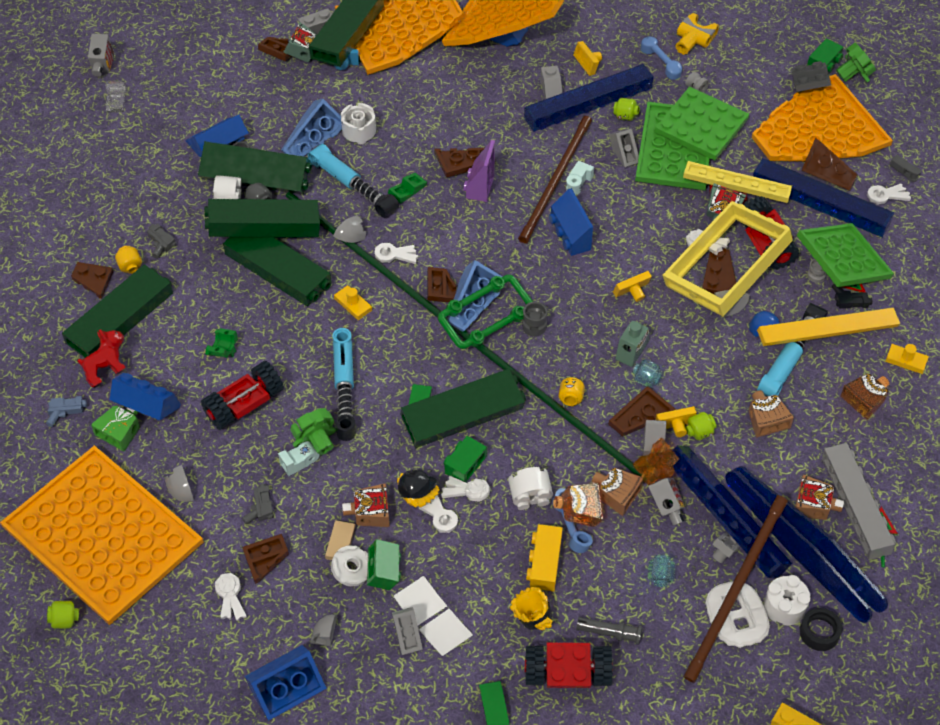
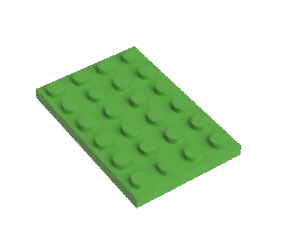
(662, 159)

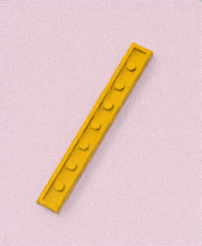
(828, 326)

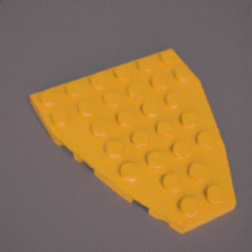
(498, 17)
(404, 30)
(825, 114)

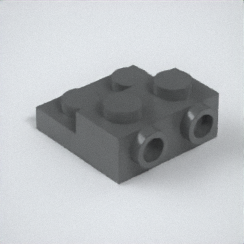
(810, 76)

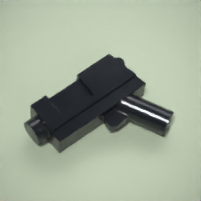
(846, 299)

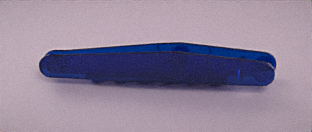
(811, 548)

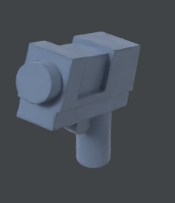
(60, 407)

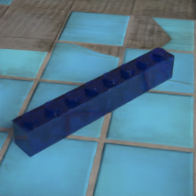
(588, 97)
(827, 198)
(728, 511)

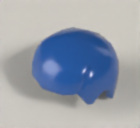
(762, 318)

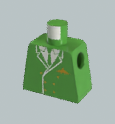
(117, 427)

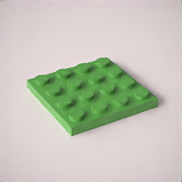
(702, 123)
(844, 254)

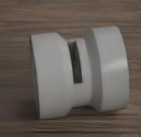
(696, 82)
(815, 272)

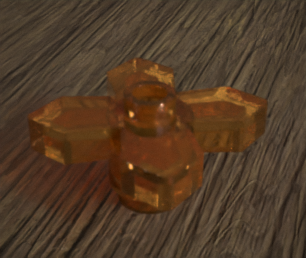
(657, 463)

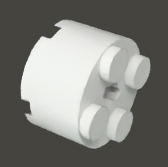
(358, 123)
(227, 187)
(530, 488)
(787, 600)

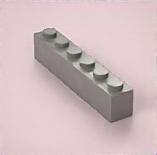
(858, 501)

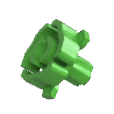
(856, 63)
(315, 428)

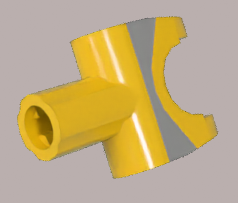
(694, 34)

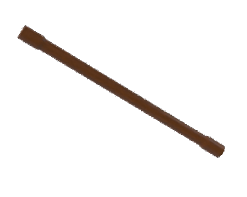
(528, 229)
(697, 663)

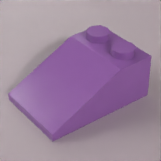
(481, 174)

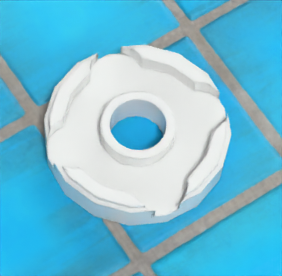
(343, 573)

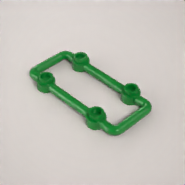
(477, 337)

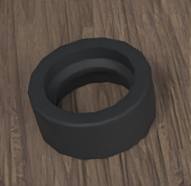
(817, 643)

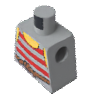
(100, 54)
(663, 492)

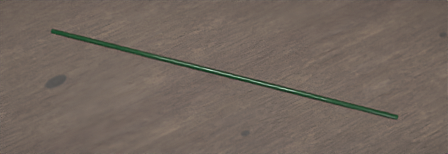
(484, 350)

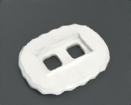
(751, 609)

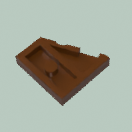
(274, 47)
(92, 277)
(440, 285)
(265, 556)

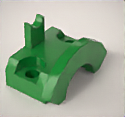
(223, 344)

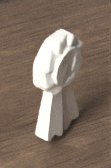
(880, 195)
(715, 248)
(387, 253)
(475, 490)
(443, 519)
(228, 587)

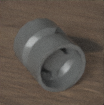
(534, 319)

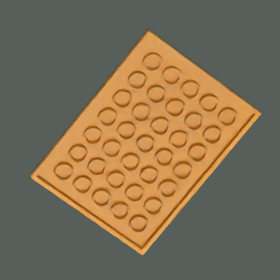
(102, 534)

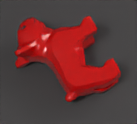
(105, 356)

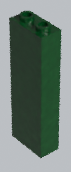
(344, 30)
(272, 169)
(262, 218)
(280, 266)
(119, 309)
(462, 408)

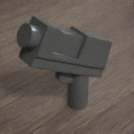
(163, 240)
(263, 506)

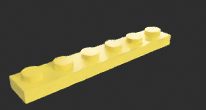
(737, 181)

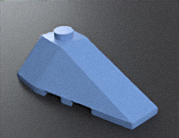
(313, 129)
(473, 279)

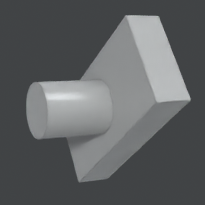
(725, 547)
(407, 630)

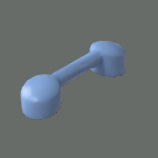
(673, 68)
(580, 540)

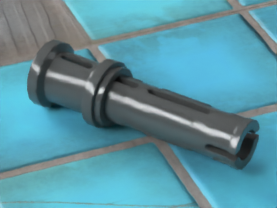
(620, 630)

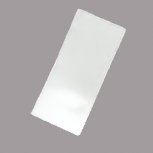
(442, 632)

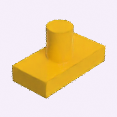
(586, 58)
(633, 286)
(353, 302)
(907, 358)
(677, 419)

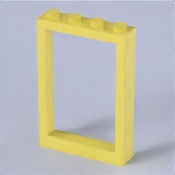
(674, 275)

